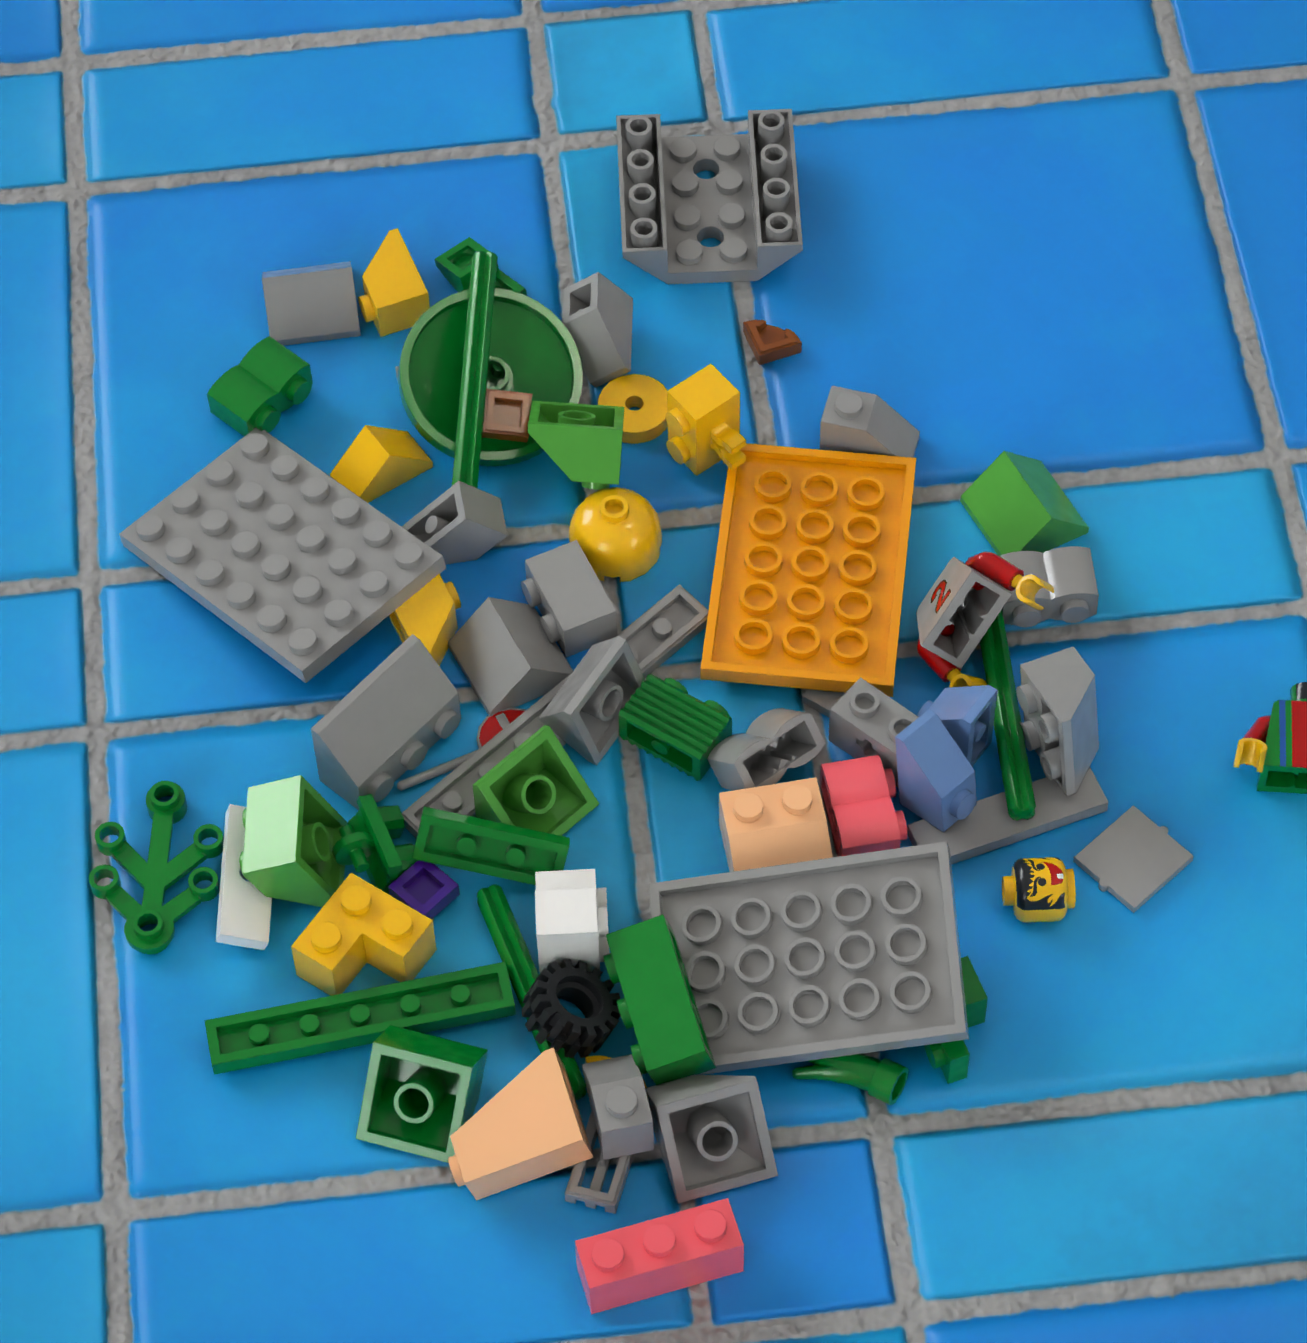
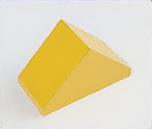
(380, 462)

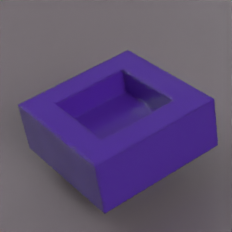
(425, 888)

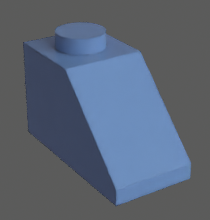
(967, 716)
(934, 773)

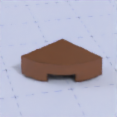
(770, 342)

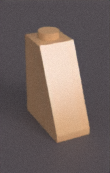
(521, 1132)

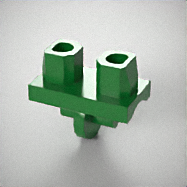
(369, 844)

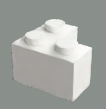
(570, 918)

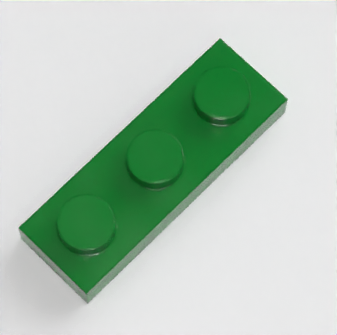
(487, 846)

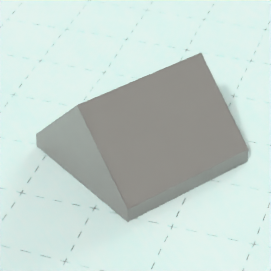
(311, 303)
(507, 655)
(589, 701)

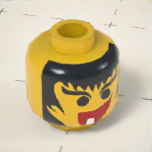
(1039, 889)

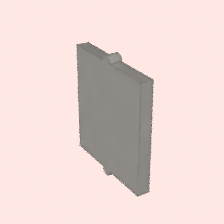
(1133, 858)

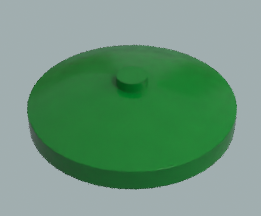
(526, 355)

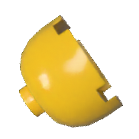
(617, 533)

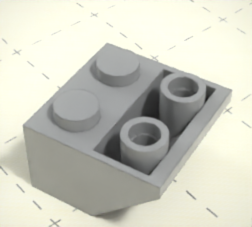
(1060, 715)

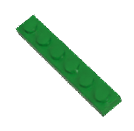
(359, 1017)

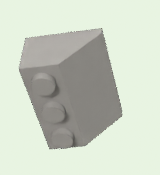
(386, 724)

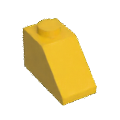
(393, 288)
(429, 616)

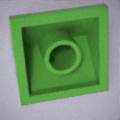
(1021, 506)
(535, 788)

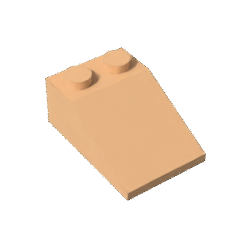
(774, 825)

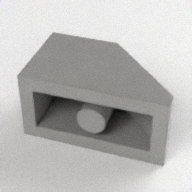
(866, 425)
(460, 523)
(619, 1106)

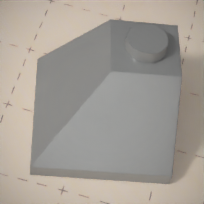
(711, 1133)

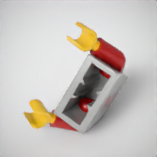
(964, 607)

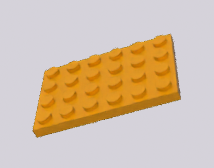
(810, 569)

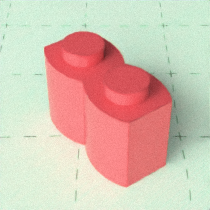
(860, 806)

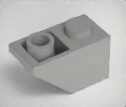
(601, 326)

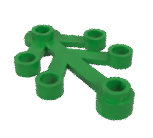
(158, 872)

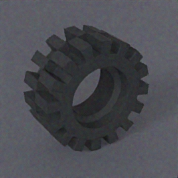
(561, 1026)

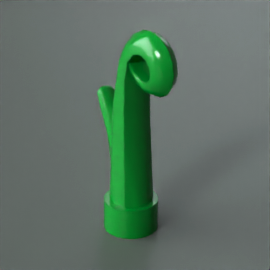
(881, 1078)

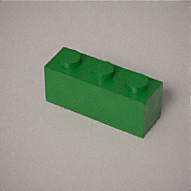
(658, 1001)

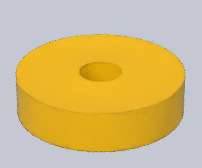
(639, 392)

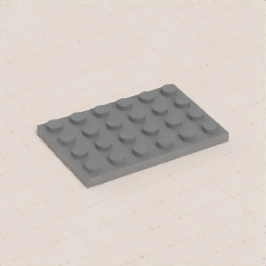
(282, 553)
(821, 955)

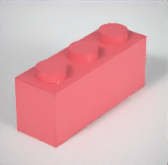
(659, 1255)

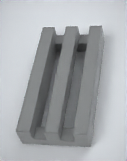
(593, 1195)

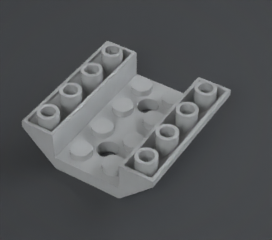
(746, 206)

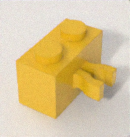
(705, 422)

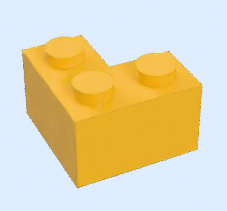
(361, 928)

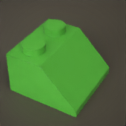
(580, 440)
(291, 842)

